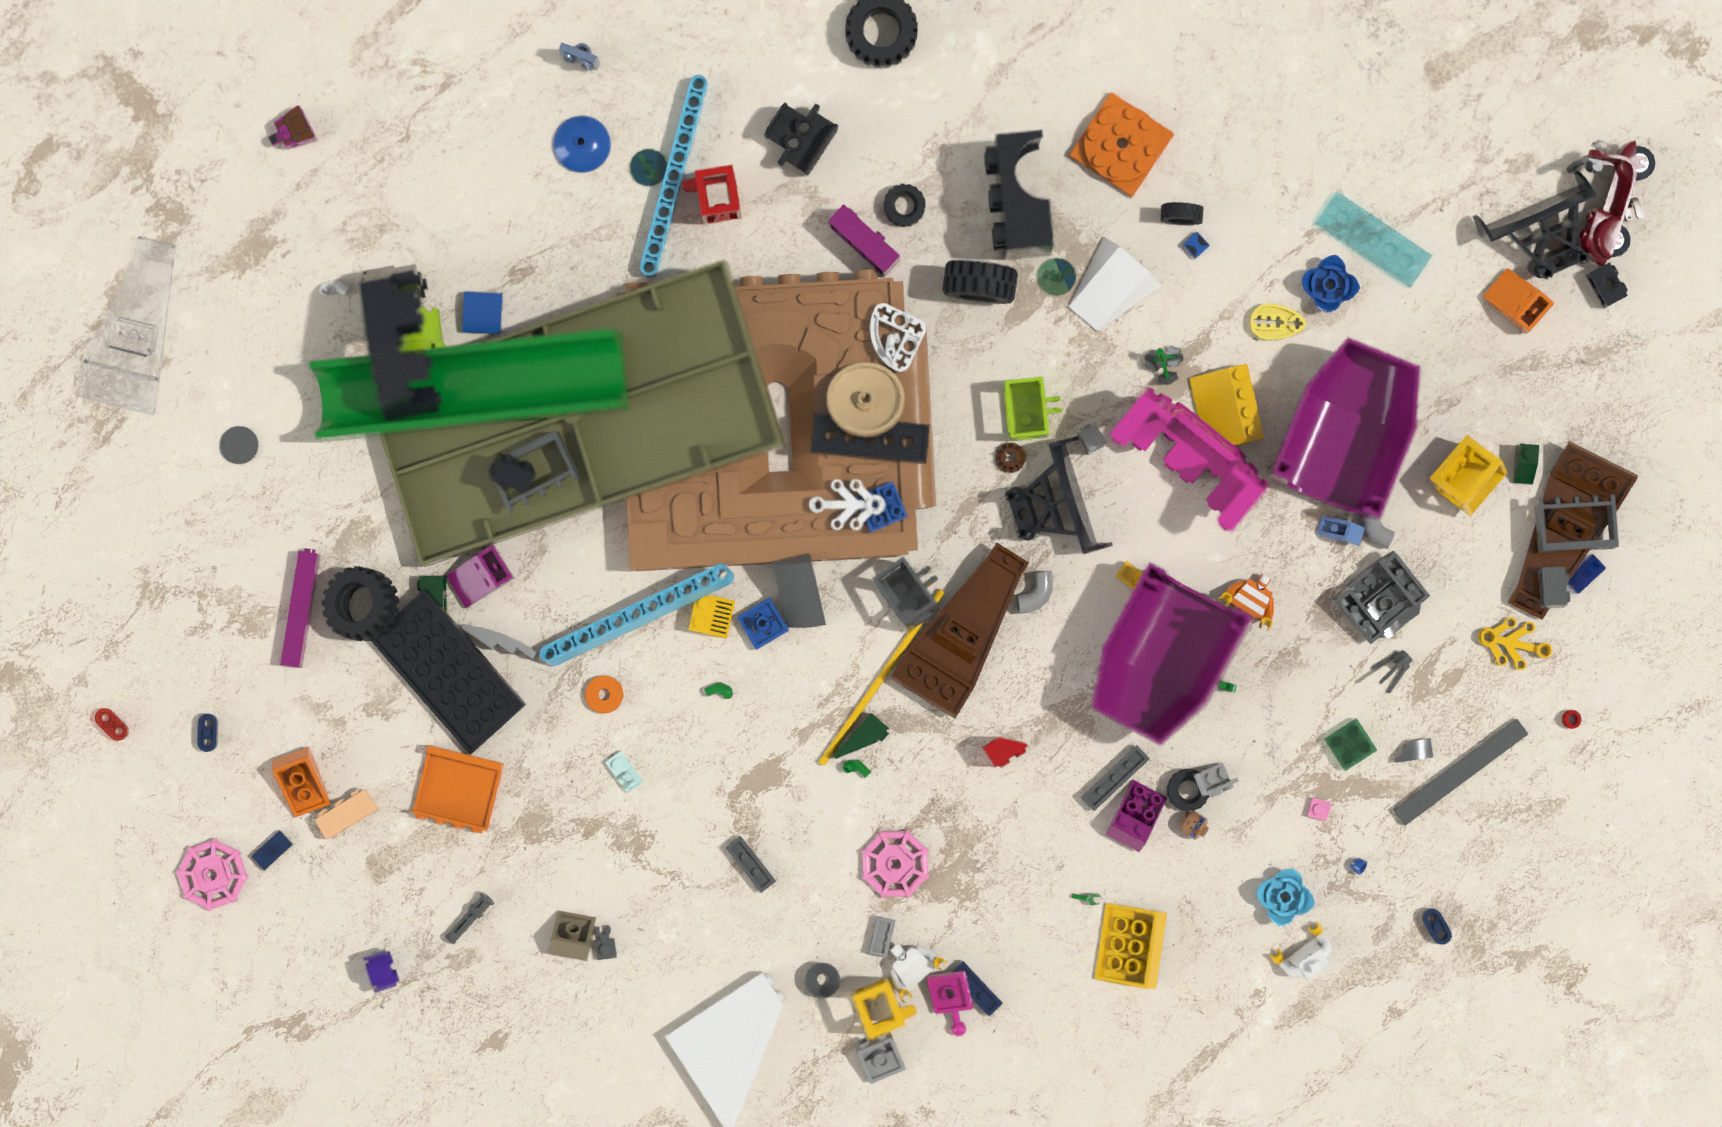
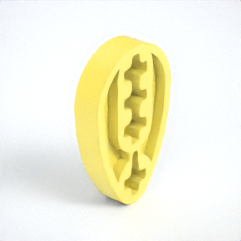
(1272, 332)

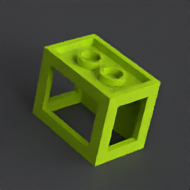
(1027, 408)

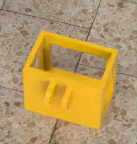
(1468, 475)
(873, 991)

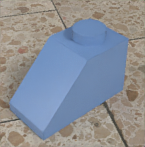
(1340, 530)

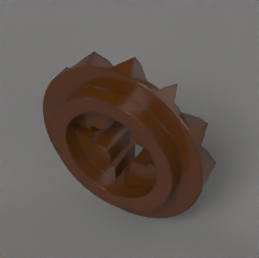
(1010, 467)

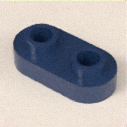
(205, 732)
(1436, 926)

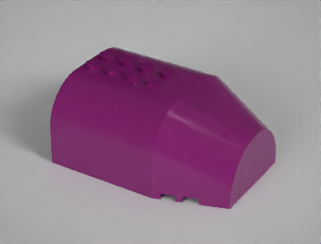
(1351, 430)
(1166, 656)

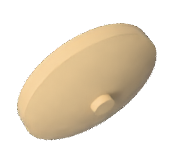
(865, 399)

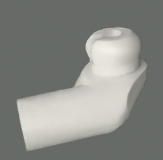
(333, 286)
(891, 340)

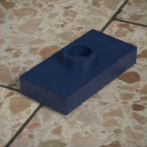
(272, 850)

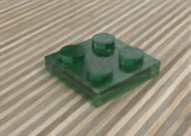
(1350, 744)

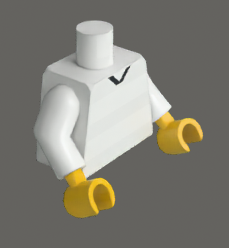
(1309, 959)
(912, 967)

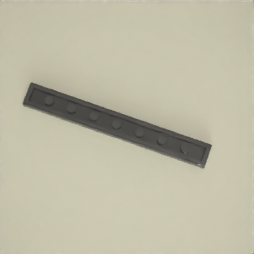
(1460, 772)

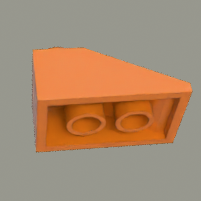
(300, 781)

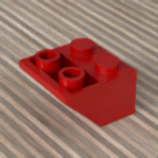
(1002, 749)

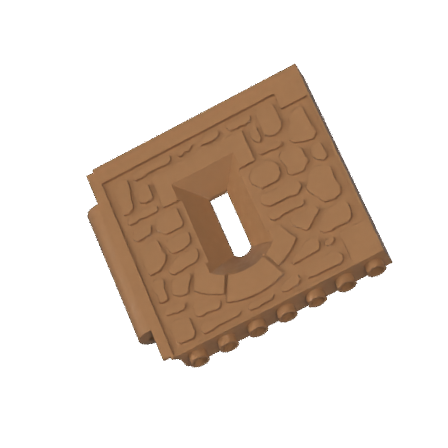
(763, 516)

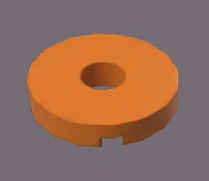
(592, 694)

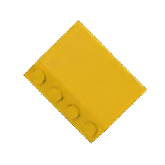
(1228, 404)
(1131, 946)

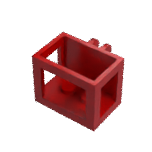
(720, 212)

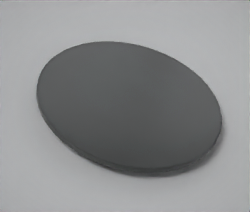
(239, 445)

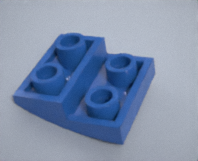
(482, 312)
(893, 510)

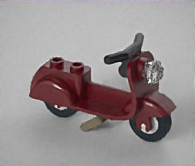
(1604, 232)

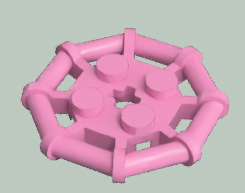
(906, 863)
(218, 865)

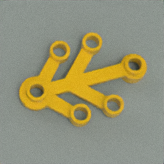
(1511, 642)

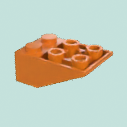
(1518, 300)

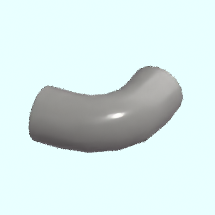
(1377, 532)
(1039, 595)

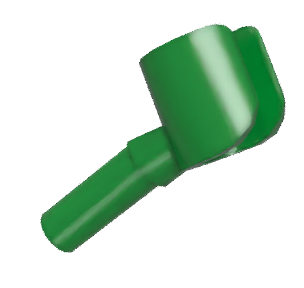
(1089, 898)

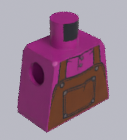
(293, 130)

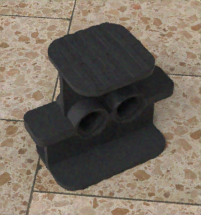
(811, 142)

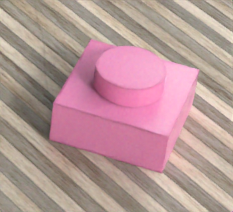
(1319, 809)

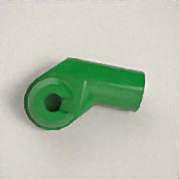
(720, 688)
(856, 766)

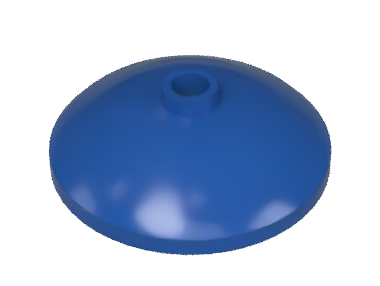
(582, 157)

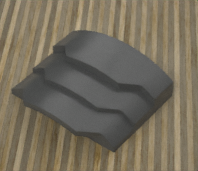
(1382, 598)

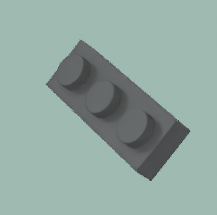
(750, 864)

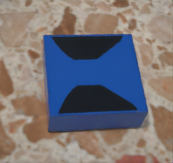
(1196, 245)

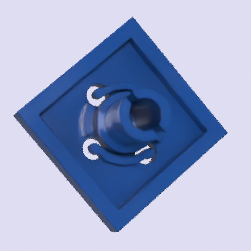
(762, 623)

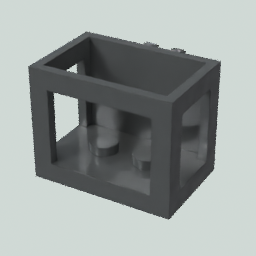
(907, 593)

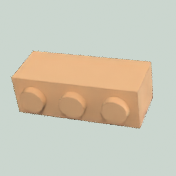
(346, 813)

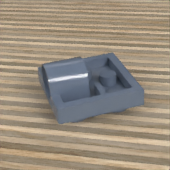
(574, 54)

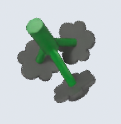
(1158, 359)

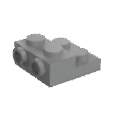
(879, 1057)

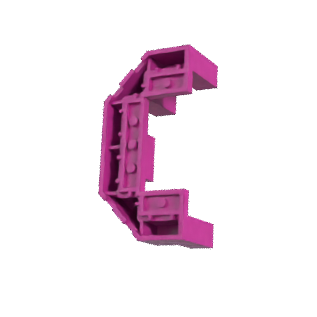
(1195, 449)

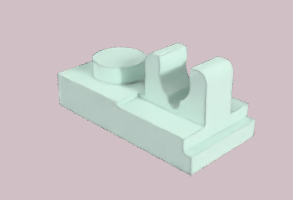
(624, 772)

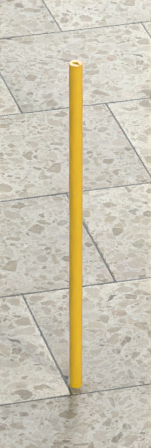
(873, 689)

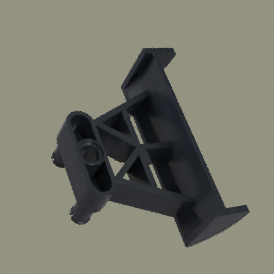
(1569, 254)
(1020, 497)

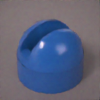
(1359, 865)

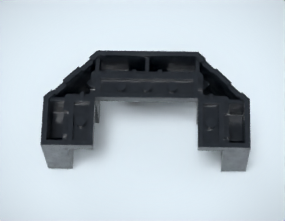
(392, 310)

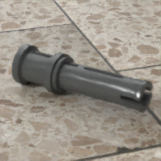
(475, 911)

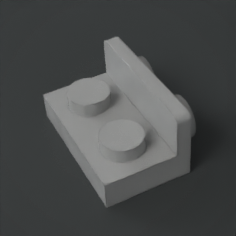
(1214, 780)

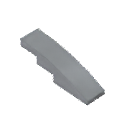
(494, 638)

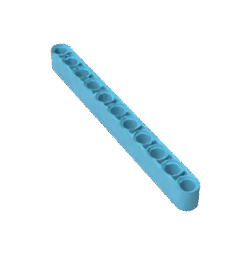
(673, 166)
(646, 615)

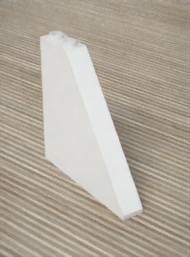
(727, 1044)

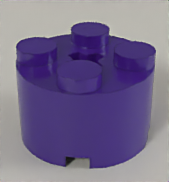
(380, 970)

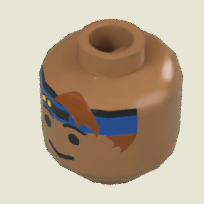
(1194, 825)

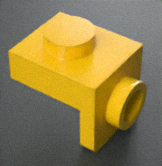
(1129, 575)

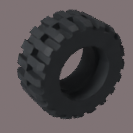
(874, 54)
(980, 281)
(339, 595)

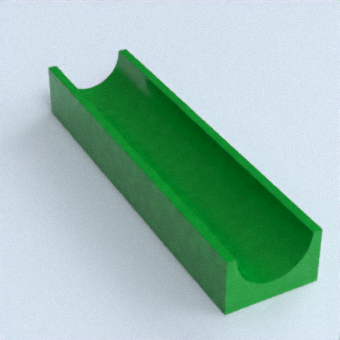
(483, 385)

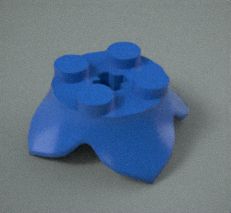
(1334, 270)

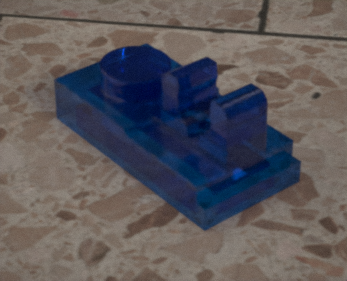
(1586, 573)

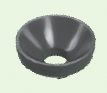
(815, 988)

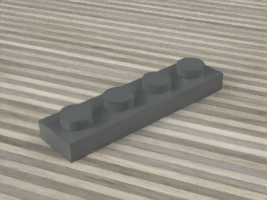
(1115, 778)

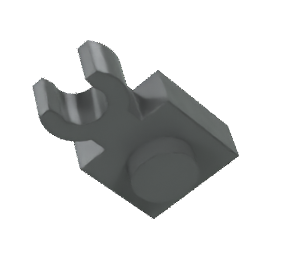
(605, 947)

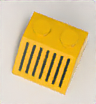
(712, 616)

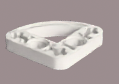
(909, 336)

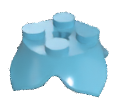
(1299, 900)

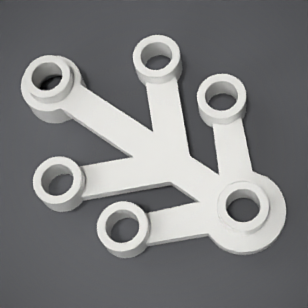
(850, 505)

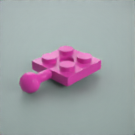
(959, 1002)

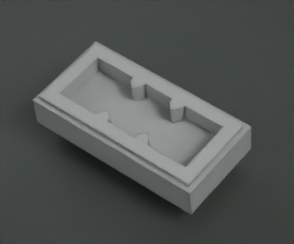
(881, 936)

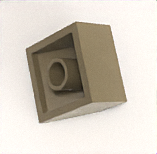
(572, 935)

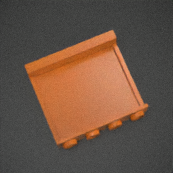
(457, 789)

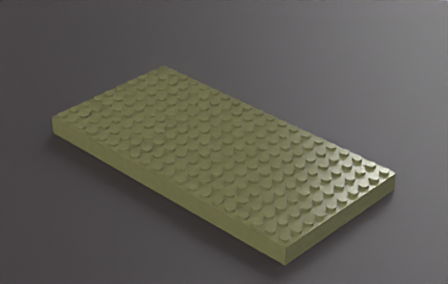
(691, 410)

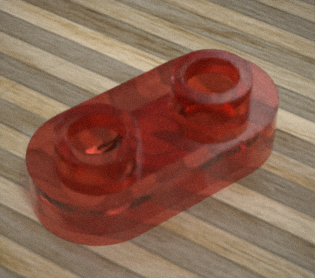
(110, 727)

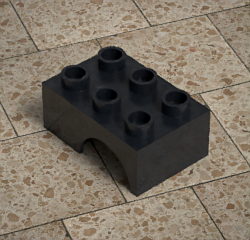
(1025, 219)

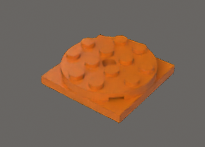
(1121, 166)

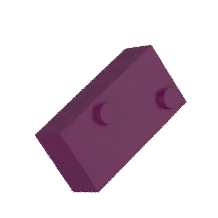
(864, 240)

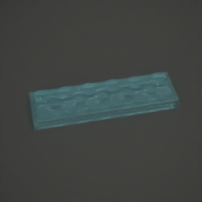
(1373, 239)

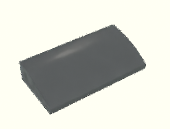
(799, 592)

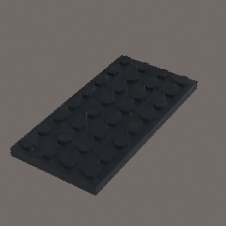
(448, 672)

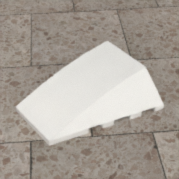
(1111, 286)

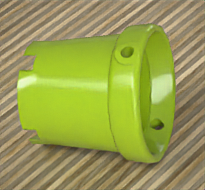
(431, 335)

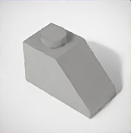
(1091, 438)

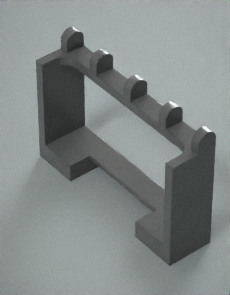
(545, 441)
(1544, 547)

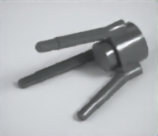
(1401, 661)

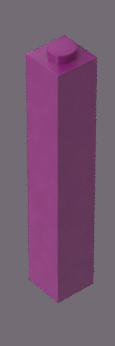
(300, 608)

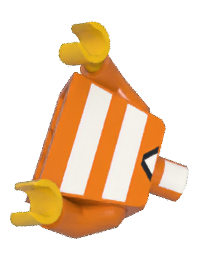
(1252, 599)

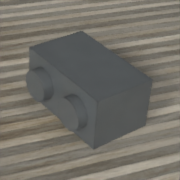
(1553, 587)

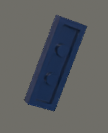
(979, 990)

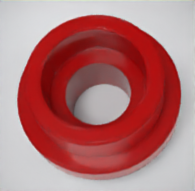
(1577, 719)

